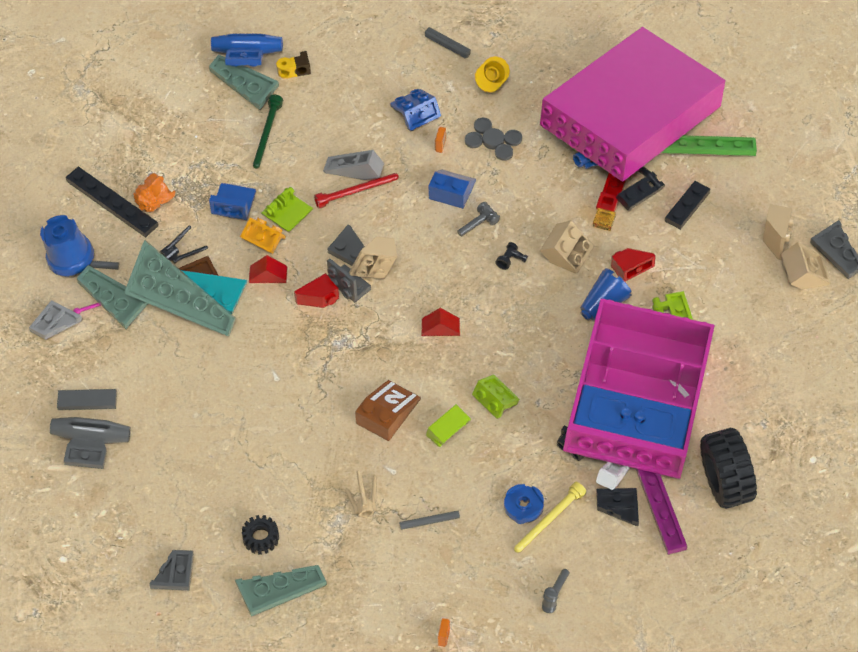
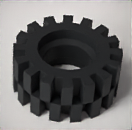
(263, 544)

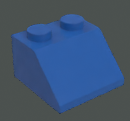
(450, 188)

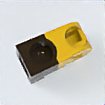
(294, 66)

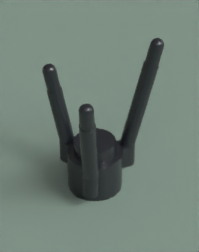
(171, 250)

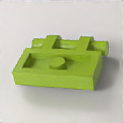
(675, 303)

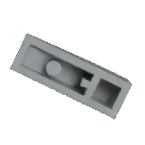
(356, 165)

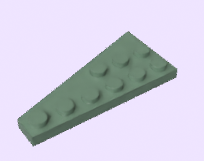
(168, 288)

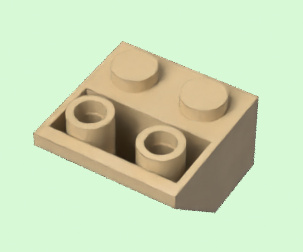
(778, 229)
(567, 247)
(375, 258)

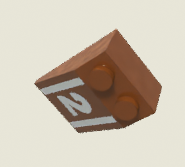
(386, 409)

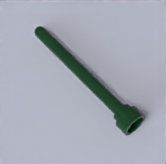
(275, 103)

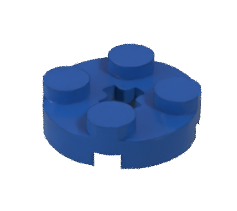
(527, 513)

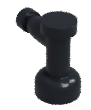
(504, 262)

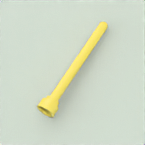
(576, 492)

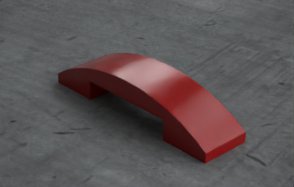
(607, 198)

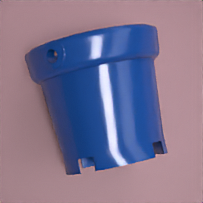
(65, 246)

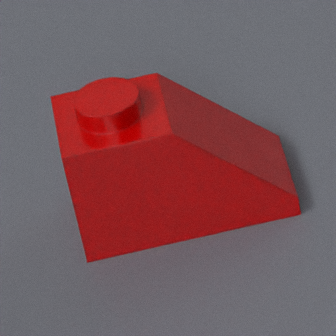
(632, 263)
(317, 293)

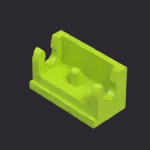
(447, 425)

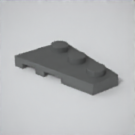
(837, 249)

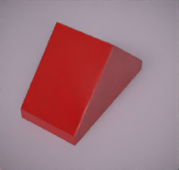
(268, 271)
(440, 324)

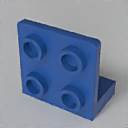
(417, 108)
(232, 201)

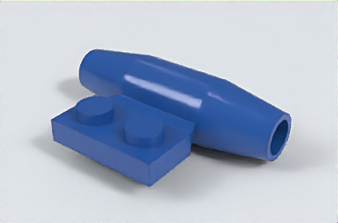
(246, 47)

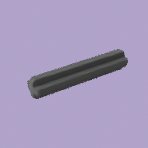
(447, 42)

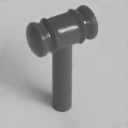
(486, 213)
(551, 593)

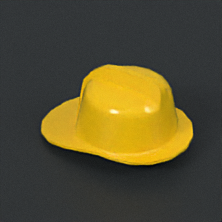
(492, 74)

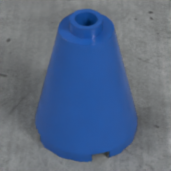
(606, 288)

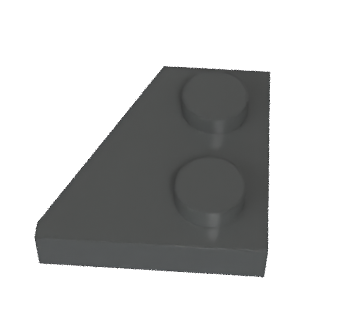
(346, 246)

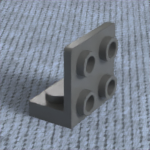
(350, 286)

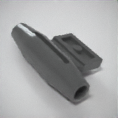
(88, 439)

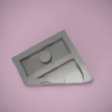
(54, 320)

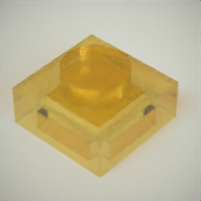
(604, 219)

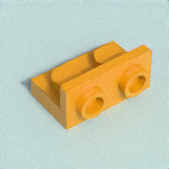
(262, 235)

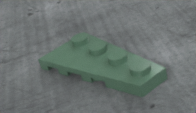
(245, 81)
(111, 296)
(272, 590)

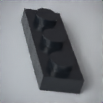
(687, 205)

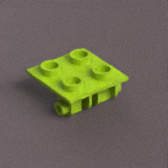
(287, 210)

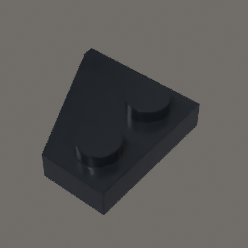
(619, 503)

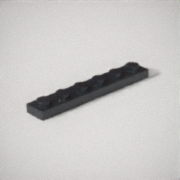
(112, 201)

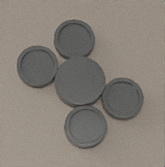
(493, 138)

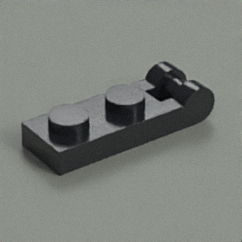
(640, 191)

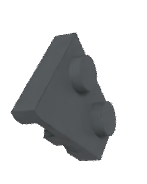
(175, 572)

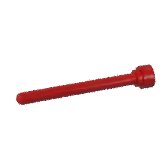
(323, 199)

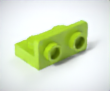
(494, 395)

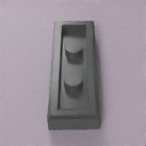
(87, 399)

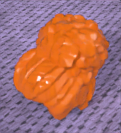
(152, 193)

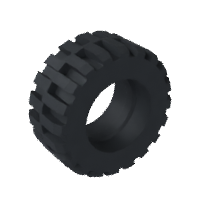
(728, 468)

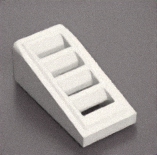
(611, 475)

